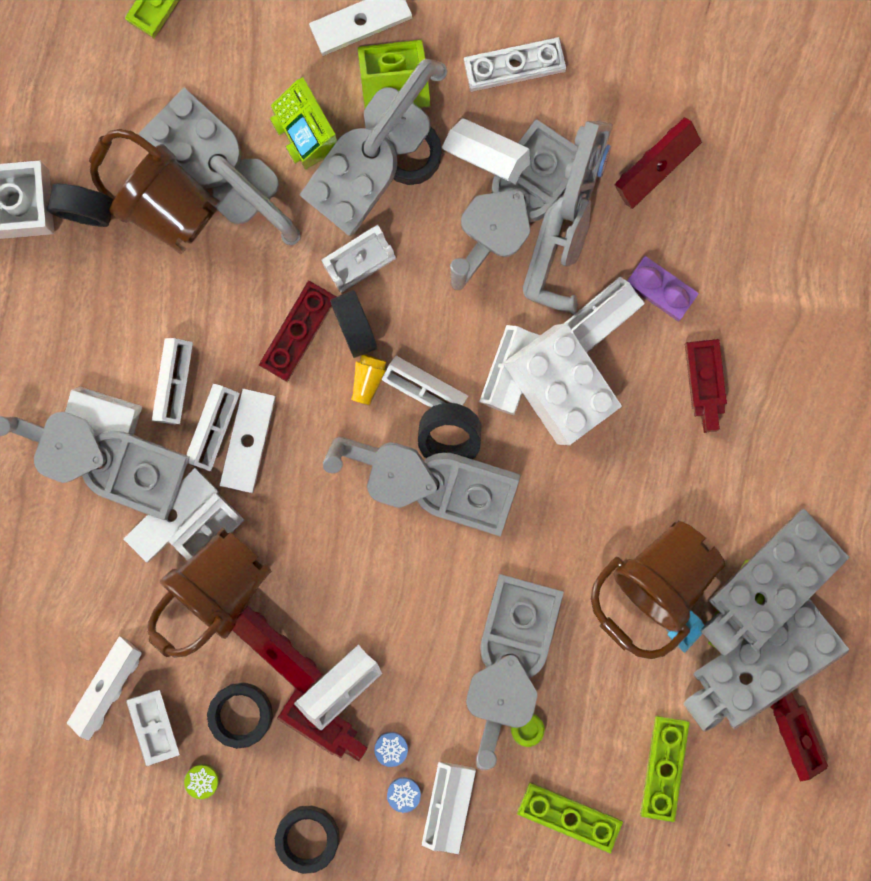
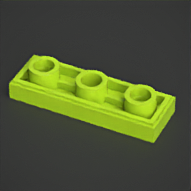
(666, 747)
(551, 808)

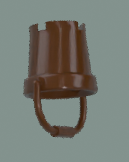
(157, 193)
(662, 584)
(213, 587)

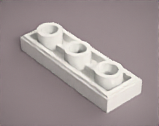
(340, 27)
(494, 69)
(251, 420)
(152, 533)
(104, 688)

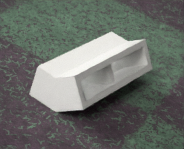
(487, 150)
(604, 313)
(423, 379)
(165, 381)
(500, 388)
(205, 425)
(338, 687)
(448, 807)

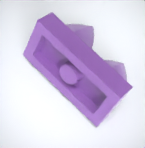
(662, 288)

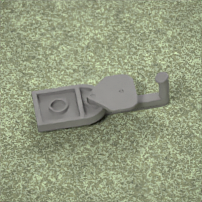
(205, 142)
(351, 181)
(572, 206)
(503, 217)
(134, 471)
(467, 490)
(518, 626)

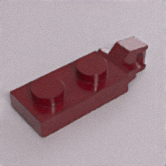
(706, 382)
(799, 737)
(334, 738)

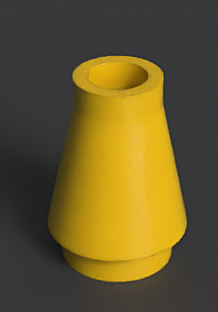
(367, 378)

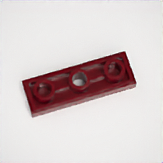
(658, 163)
(288, 350)
(276, 650)

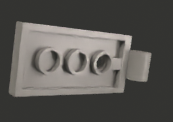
(786, 574)
(781, 665)

